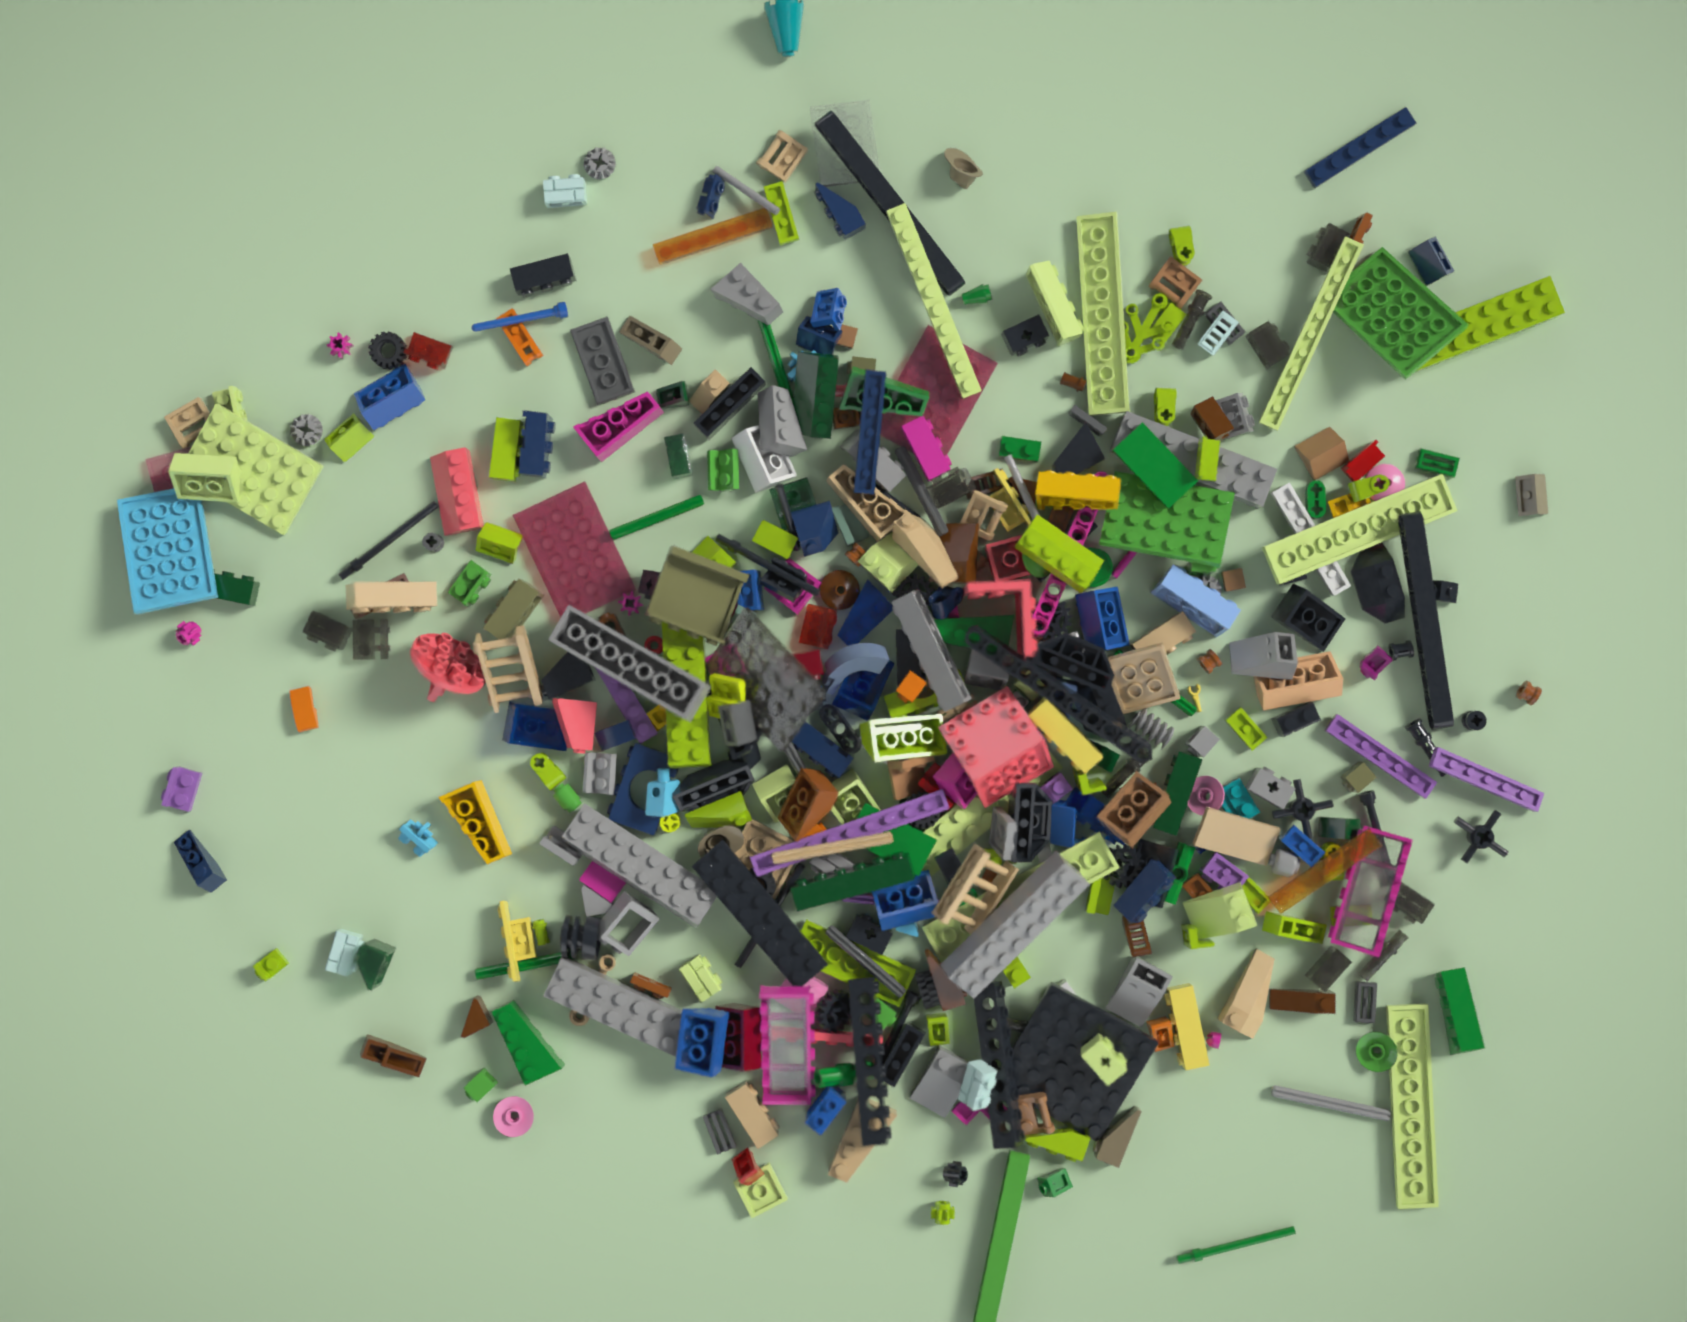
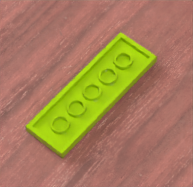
(844, 967)

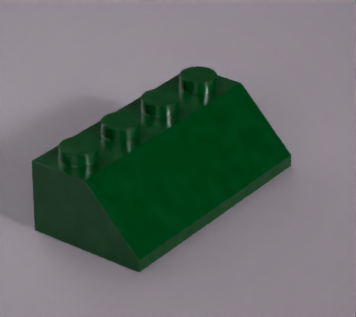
(815, 393)

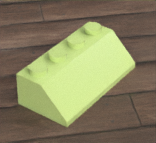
(1053, 302)

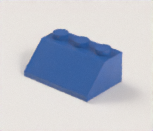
(389, 397)
(1102, 618)
(906, 902)
(701, 1041)

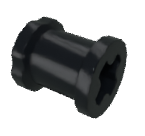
(1401, 650)

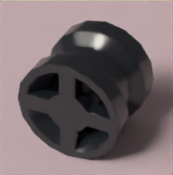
(1469, 720)

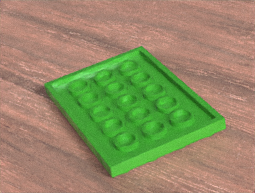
(1396, 313)
(1187, 531)

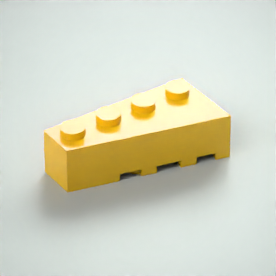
(1077, 491)
(478, 820)

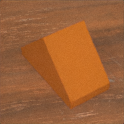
(1161, 1030)

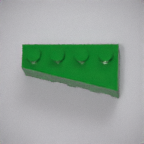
(898, 396)
(1459, 1011)

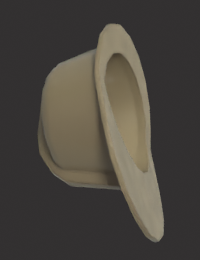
(962, 167)
(729, 834)

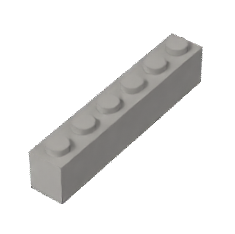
(931, 650)

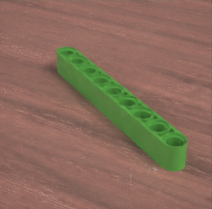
(1002, 1237)

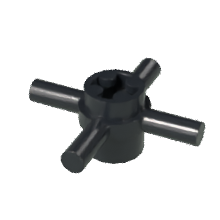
(1297, 804)
(1487, 840)

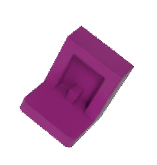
(1374, 663)

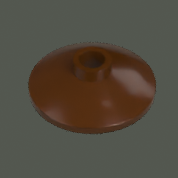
(829, 587)

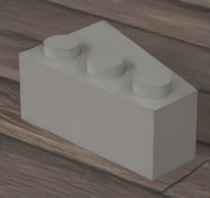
(888, 472)

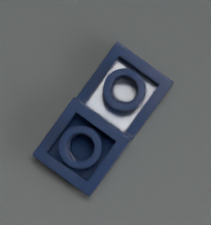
(615, 735)

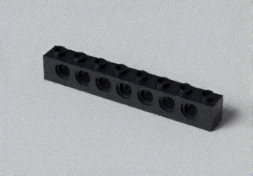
(990, 1054)
(869, 1135)

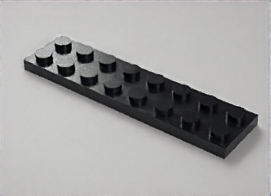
(760, 915)

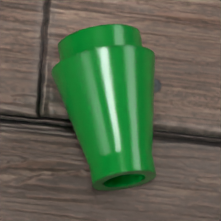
(977, 295)

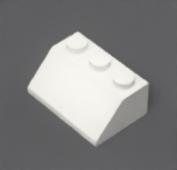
(762, 467)

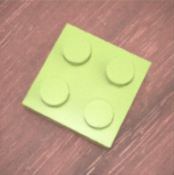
(763, 1193)

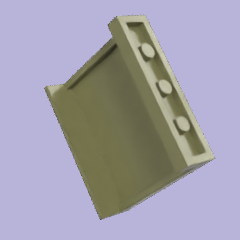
(695, 595)

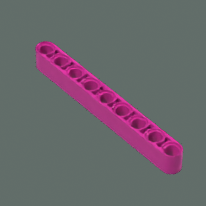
(1053, 581)

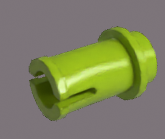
(541, 932)

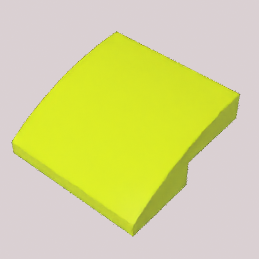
(724, 691)

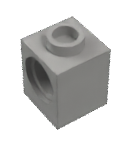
(1201, 742)

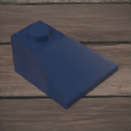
(815, 527)

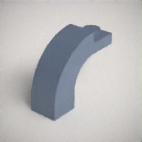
(851, 659)

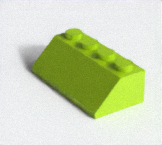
(1059, 554)
(903, 737)

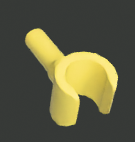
(1195, 697)

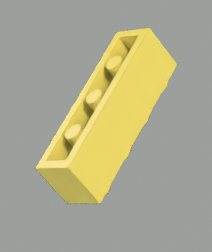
(1065, 735)
(1187, 1026)

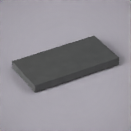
(602, 360)

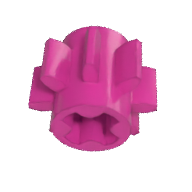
(335, 348)
(625, 603)
(188, 633)

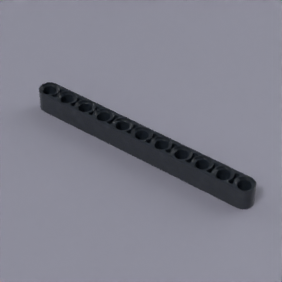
(884, 195)
(1425, 620)
(1063, 702)

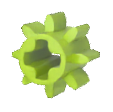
(942, 1212)

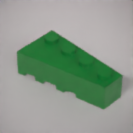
(954, 629)
(526, 1045)

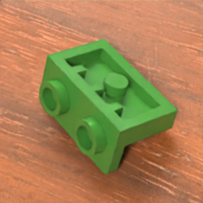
(723, 470)
(1196, 569)
(470, 583)

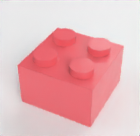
(1005, 560)

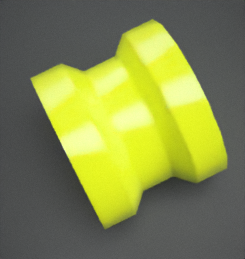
(670, 825)

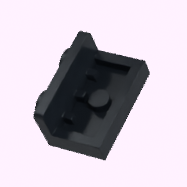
(780, 585)

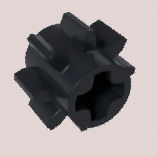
(955, 1174)

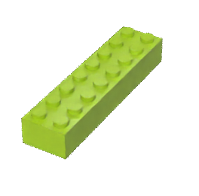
(1503, 317)
(687, 740)

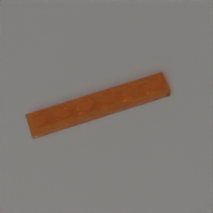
(712, 236)
(1325, 870)

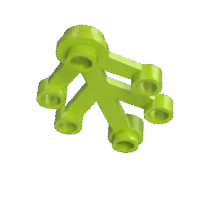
(1144, 332)

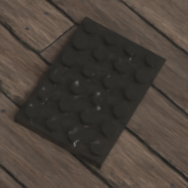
(775, 682)

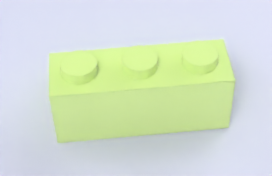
(205, 477)

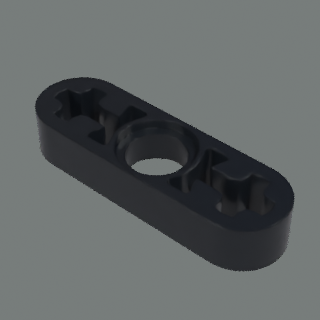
(848, 731)

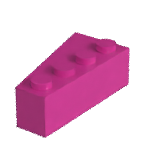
(618, 425)

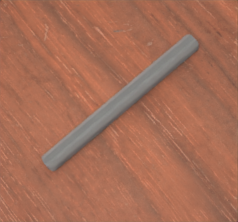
(1331, 1103)

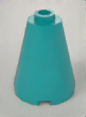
(785, 24)

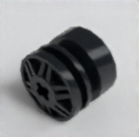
(580, 937)

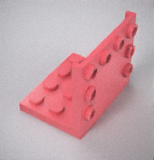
(1023, 605)
(997, 746)

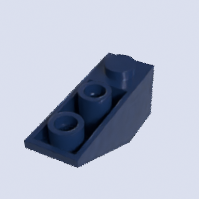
(843, 213)
(199, 862)

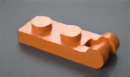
(521, 339)

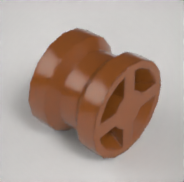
(855, 554)
(1209, 661)
(1528, 693)

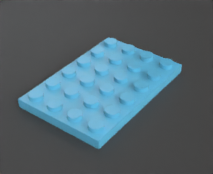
(166, 551)

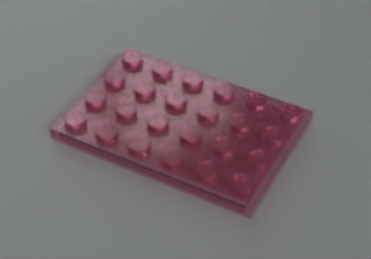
(945, 407)
(574, 551)

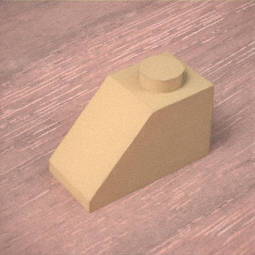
(709, 391)

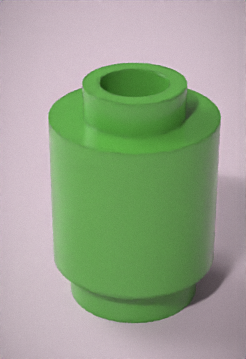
(567, 797)

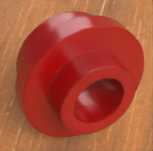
(650, 640)

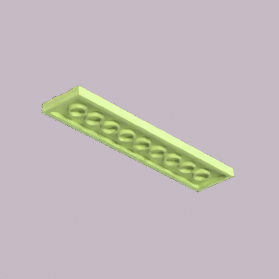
(1103, 314)
(1356, 529)
(961, 827)
(1089, 857)
(1412, 1107)

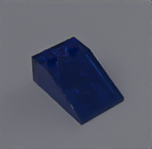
(861, 691)
(533, 727)

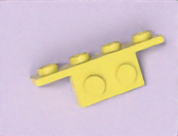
(1015, 512)
(518, 940)

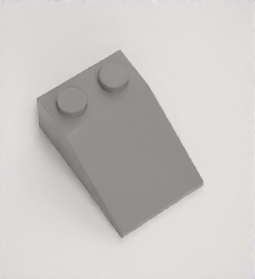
(941, 1081)

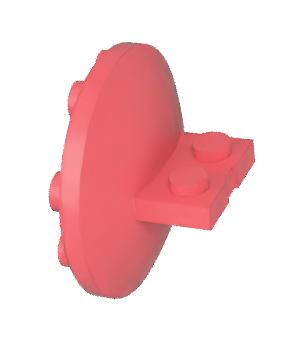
(447, 664)

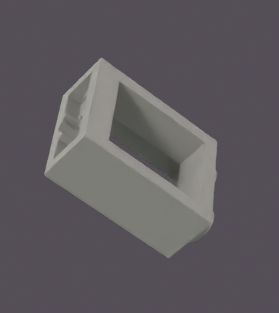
(616, 913)

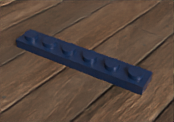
(1360, 147)
(869, 431)

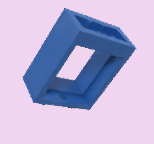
(822, 1113)

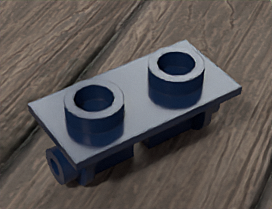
(713, 188)

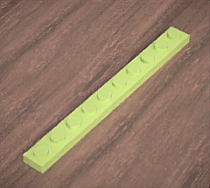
(933, 301)
(1311, 333)

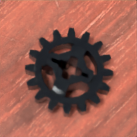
(914, 586)
(1055, 627)
(1131, 864)
(834, 1011)

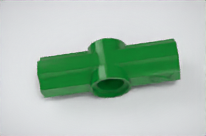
(1182, 861)
(841, 1075)

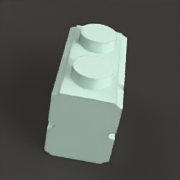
(564, 191)
(343, 952)
(977, 1085)

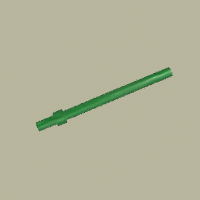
(1198, 1255)

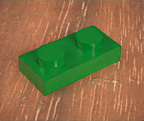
(1020, 448)

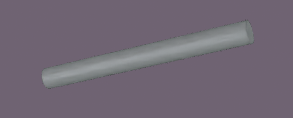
(746, 190)
(1021, 486)

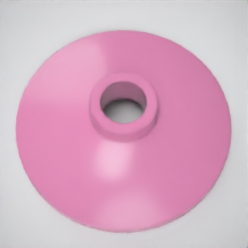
(1394, 475)
(1203, 786)
(506, 1123)

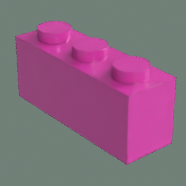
(926, 448)

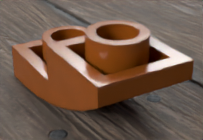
(846, 418)

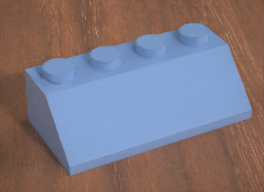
(1196, 600)

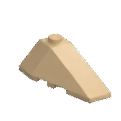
(1248, 999)

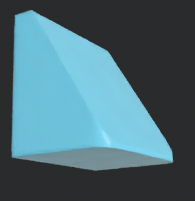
(911, 929)

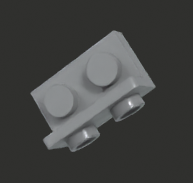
(1236, 411)
(599, 773)
(555, 845)

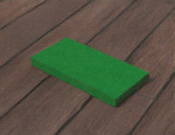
(1155, 465)
(904, 839)

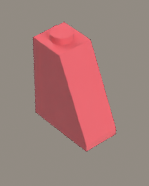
(576, 722)

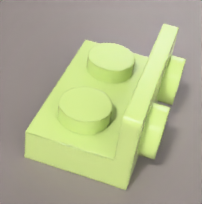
(231, 400)

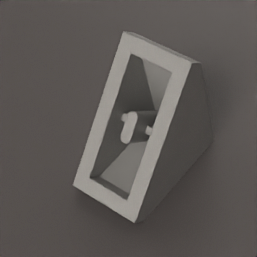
(594, 902)

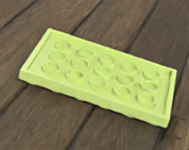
(271, 472)

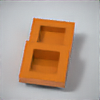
(303, 709)

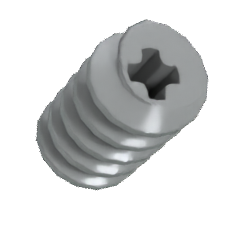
(1152, 727)

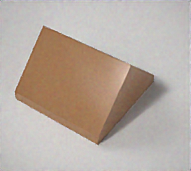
(1323, 453)

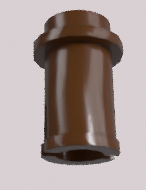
(1073, 382)

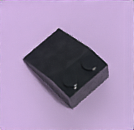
(1308, 617)

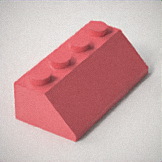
(456, 491)

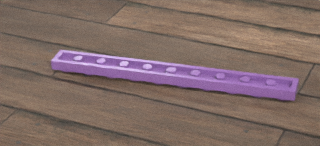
(865, 826)

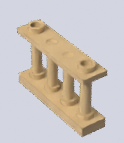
(524, 657)
(963, 881)

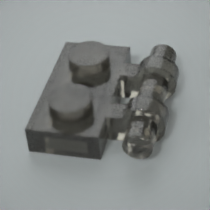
(364, 639)

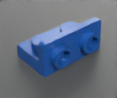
(829, 308)

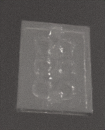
(858, 120)

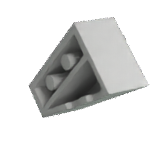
(746, 293)
(779, 423)

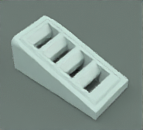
(1212, 350)

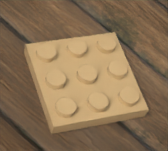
(1143, 678)
(759, 839)

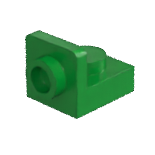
(1054, 1183)

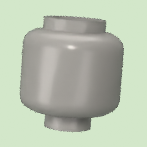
(1284, 863)

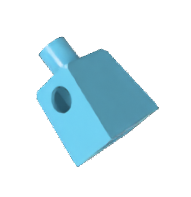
(659, 794)

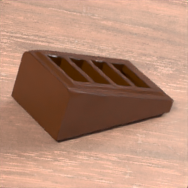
(985, 483)
(1128, 926)

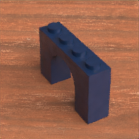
(624, 809)

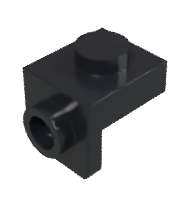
(1445, 591)

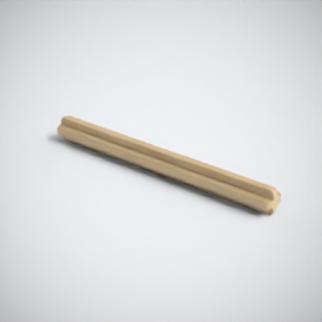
(832, 847)

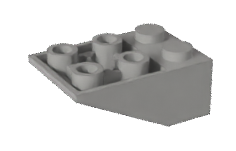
(1265, 656)
(1138, 991)

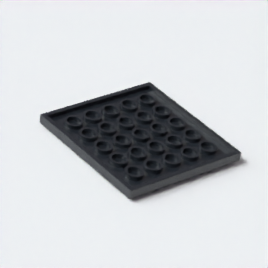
(1051, 1060)

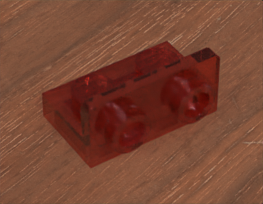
(429, 351)
(818, 626)

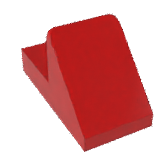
(746, 1167)

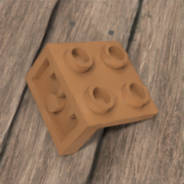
(906, 775)

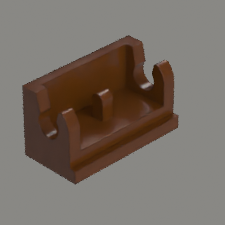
(1211, 419)

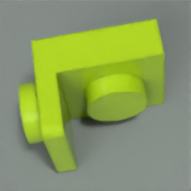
(270, 965)

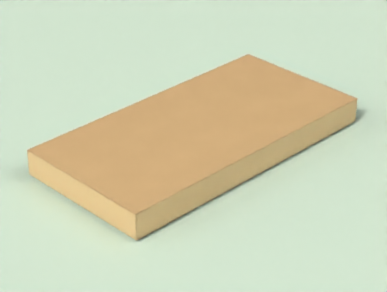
(1236, 836)

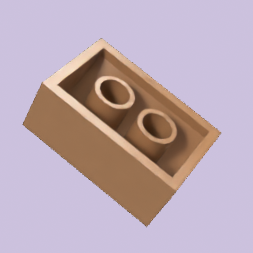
(1134, 809)

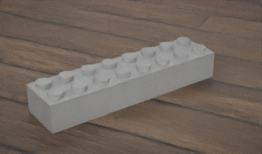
(1235, 472)
(629, 663)
(639, 865)
(1014, 924)
(615, 1005)

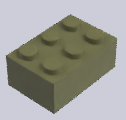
(513, 609)

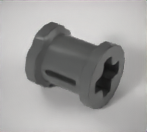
(435, 547)

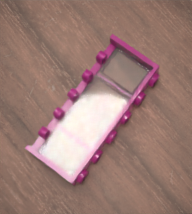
(1371, 895)
(787, 1045)

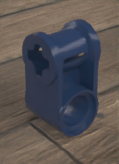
(945, 600)

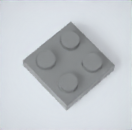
(1002, 833)

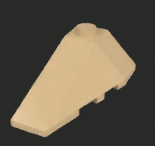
(924, 547)

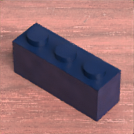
(1145, 891)

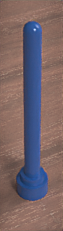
(558, 310)

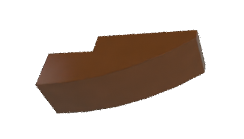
(392, 1056)

